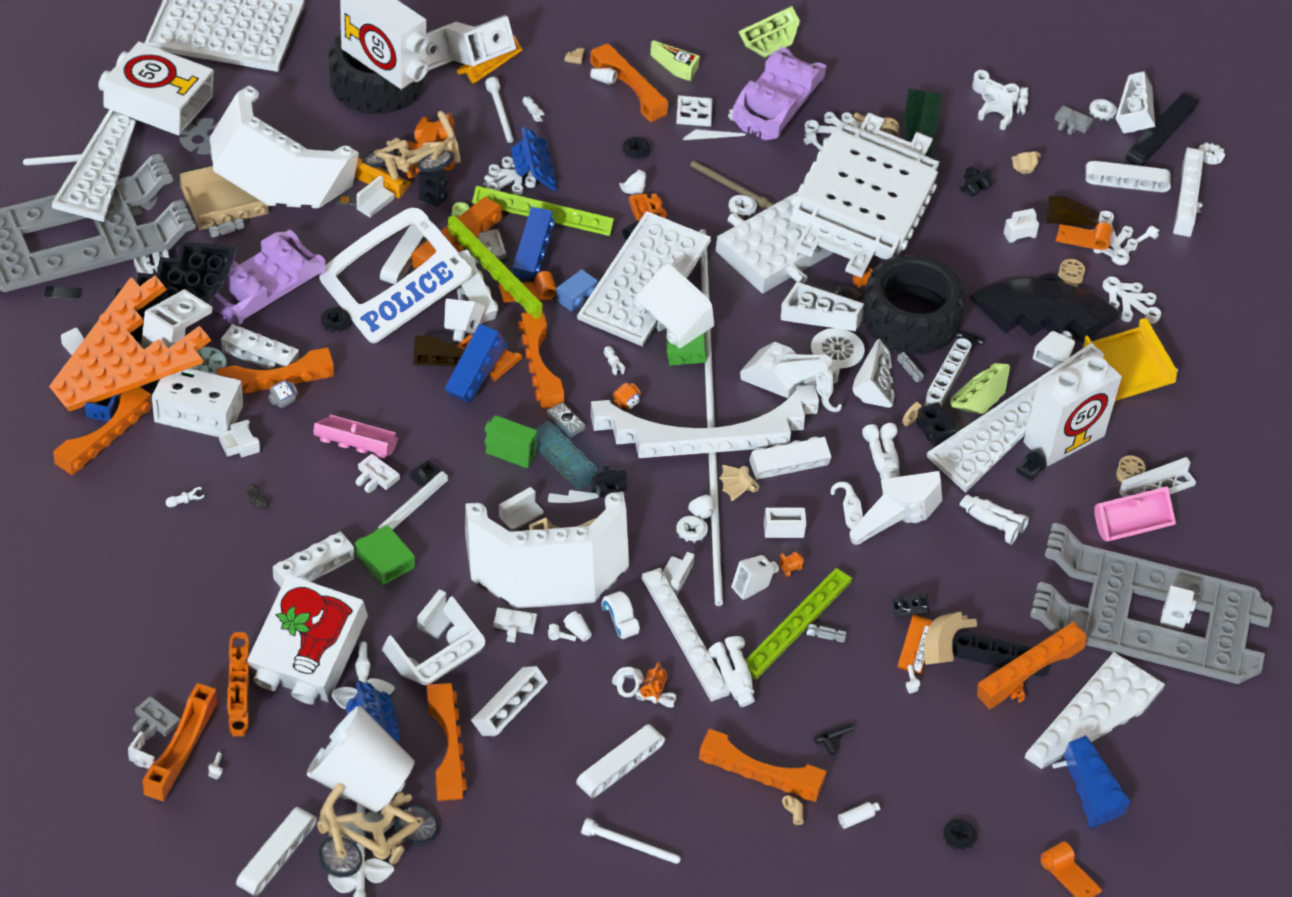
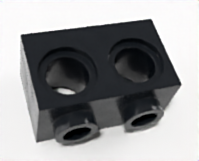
(433, 187)
(935, 423)

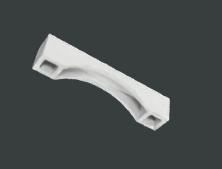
(1189, 192)

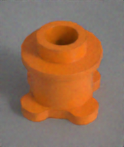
(862, 281)
(791, 562)

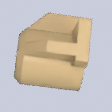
(1026, 162)

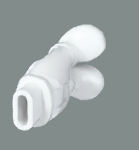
(888, 462)
(996, 516)
(738, 680)

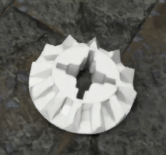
(1102, 104)
(1210, 158)
(748, 202)
(693, 523)

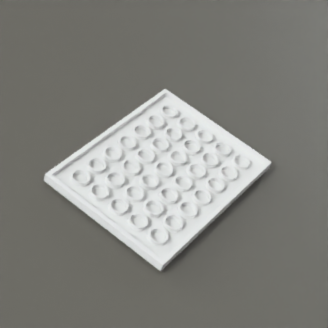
(227, 30)

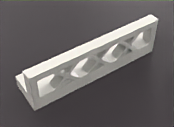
(1155, 477)

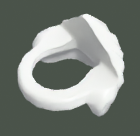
(634, 184)
(627, 672)

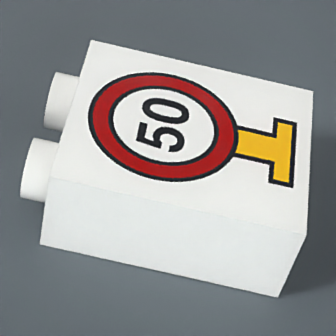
(385, 38)
(157, 87)
(1072, 408)

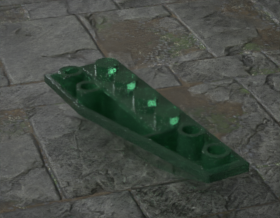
(922, 115)

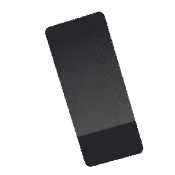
(63, 292)

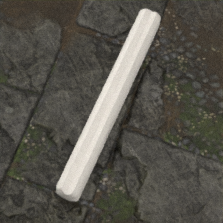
(415, 501)

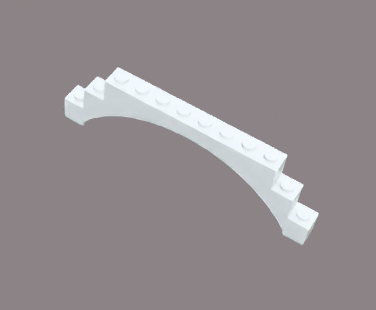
(665, 440)

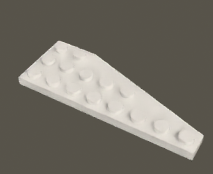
(1107, 699)

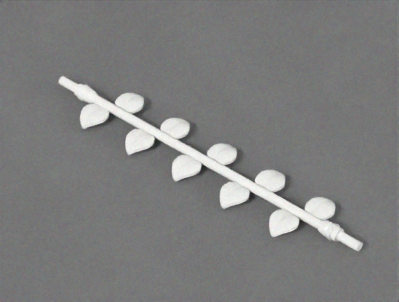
(373, 869)

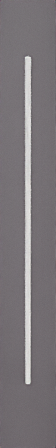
(712, 456)

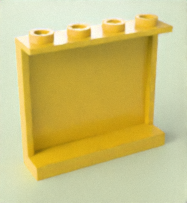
(1138, 359)

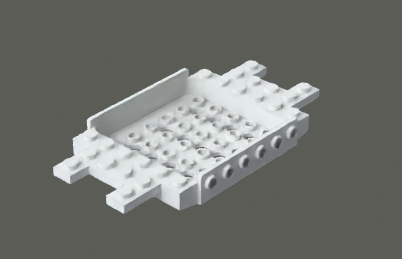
(846, 228)

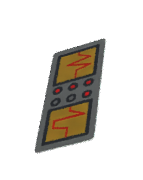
(347, 199)

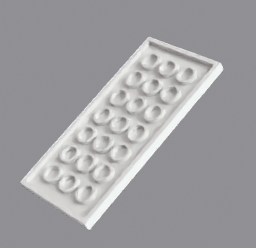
(644, 253)

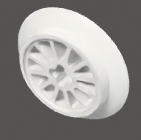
(850, 345)

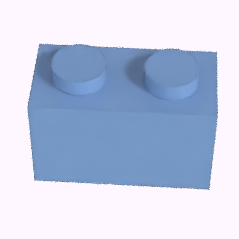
(576, 290)

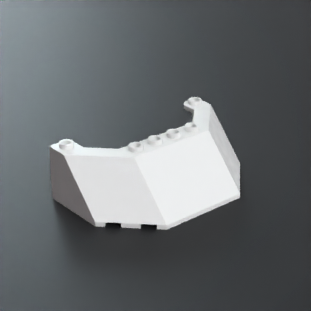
(273, 164)
(548, 564)

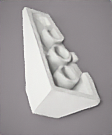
(874, 378)

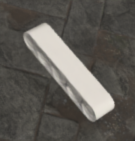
(1128, 176)
(401, 258)
(949, 372)
(620, 761)
(276, 851)

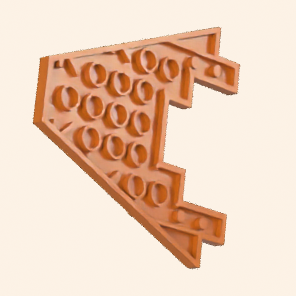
(113, 361)

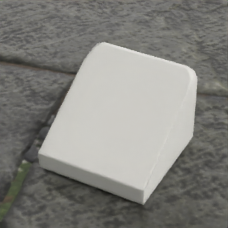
(71, 340)

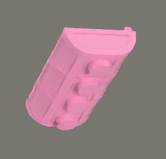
(356, 434)
(1134, 514)

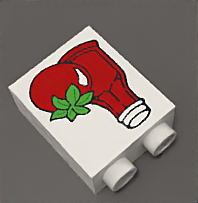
(307, 640)

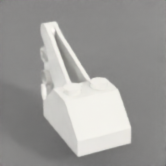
(781, 370)
(903, 498)

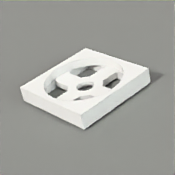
(695, 101)

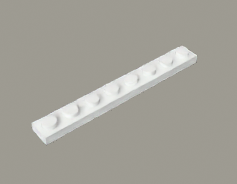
(685, 634)

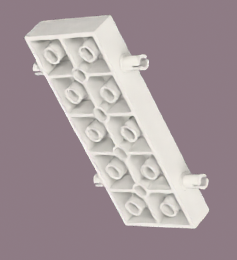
(766, 244)

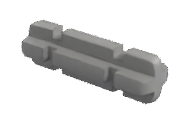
(227, 227)
(910, 367)
(826, 632)

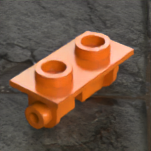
(654, 682)

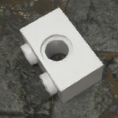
(1177, 608)

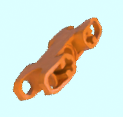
(428, 132)
(238, 684)

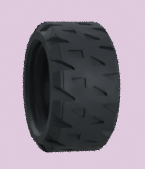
(364, 90)
(919, 278)

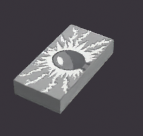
(566, 419)

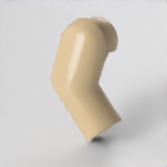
(795, 808)

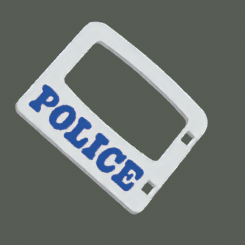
(411, 294)

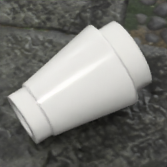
(604, 75)
(577, 626)

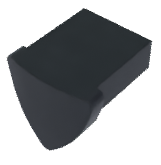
(1032, 464)
(424, 473)

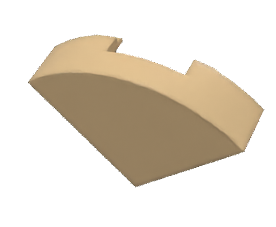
(575, 56)
(911, 414)

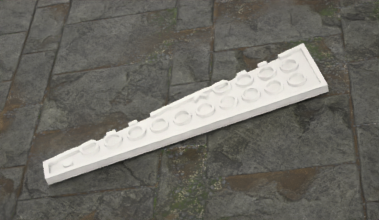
(95, 175)
(986, 440)

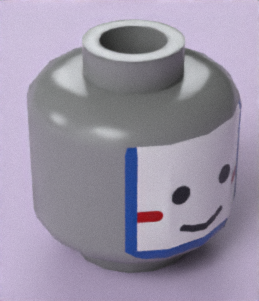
(282, 394)

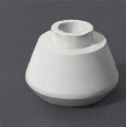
(702, 506)

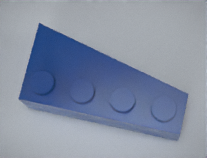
(533, 243)
(476, 363)
(1095, 784)

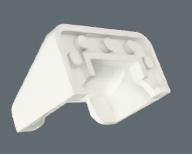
(675, 305)

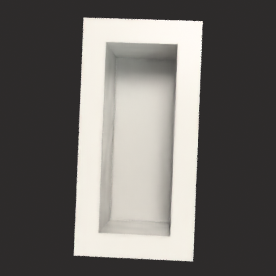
(784, 522)

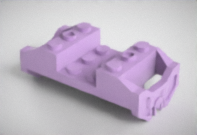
(776, 94)
(267, 276)

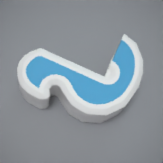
(621, 614)

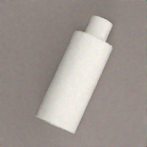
(858, 814)

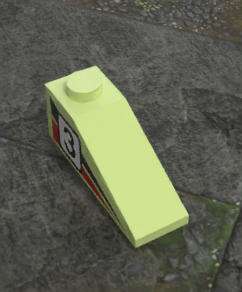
(675, 60)

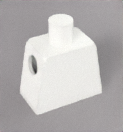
(462, 317)
(1054, 349)
(753, 576)

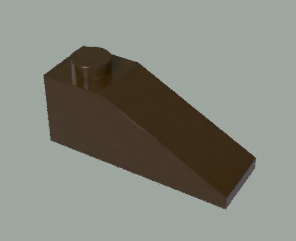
(1067, 211)
(435, 352)

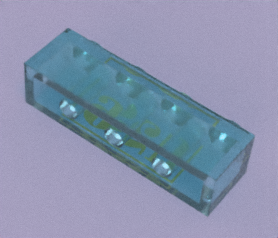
(564, 456)

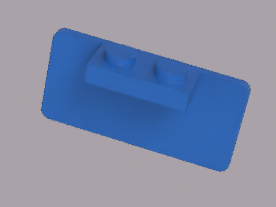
(534, 156)
(377, 705)

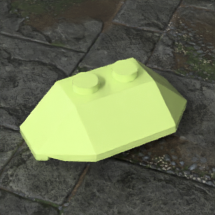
(771, 33)
(982, 390)

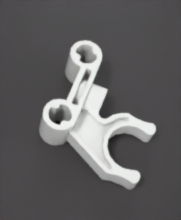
(997, 97)

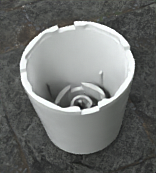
(362, 760)

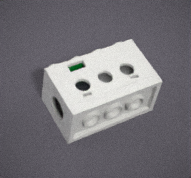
(198, 401)

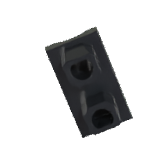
(973, 179)
(609, 479)
(910, 605)

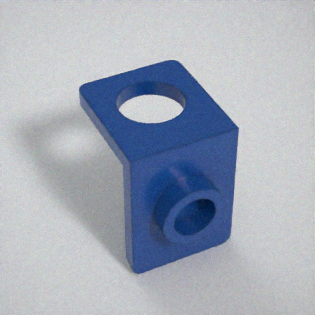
(102, 412)

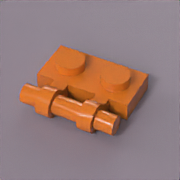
(641, 204)

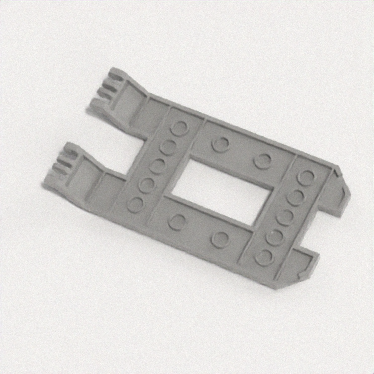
(118, 239)
(1106, 622)

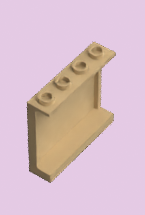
(216, 199)

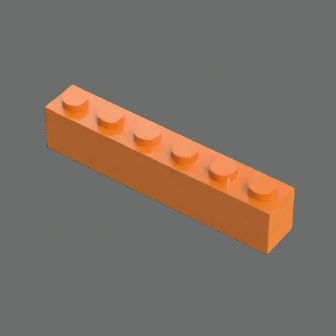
(477, 219)

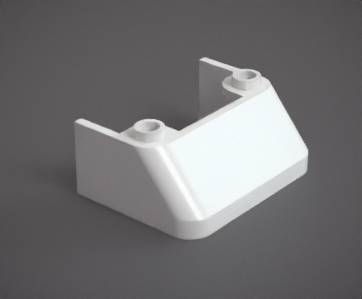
(464, 643)

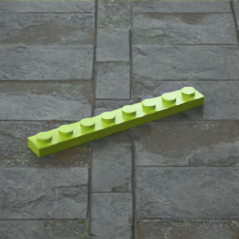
(561, 214)
(494, 267)
(797, 622)

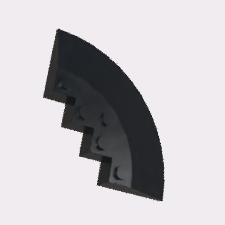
(198, 270)
(1045, 305)

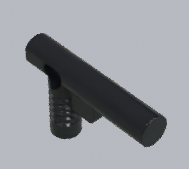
(973, 339)
(832, 737)

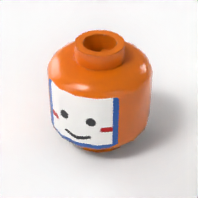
(626, 396)

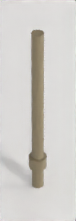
(762, 201)

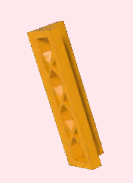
(480, 70)
(369, 174)

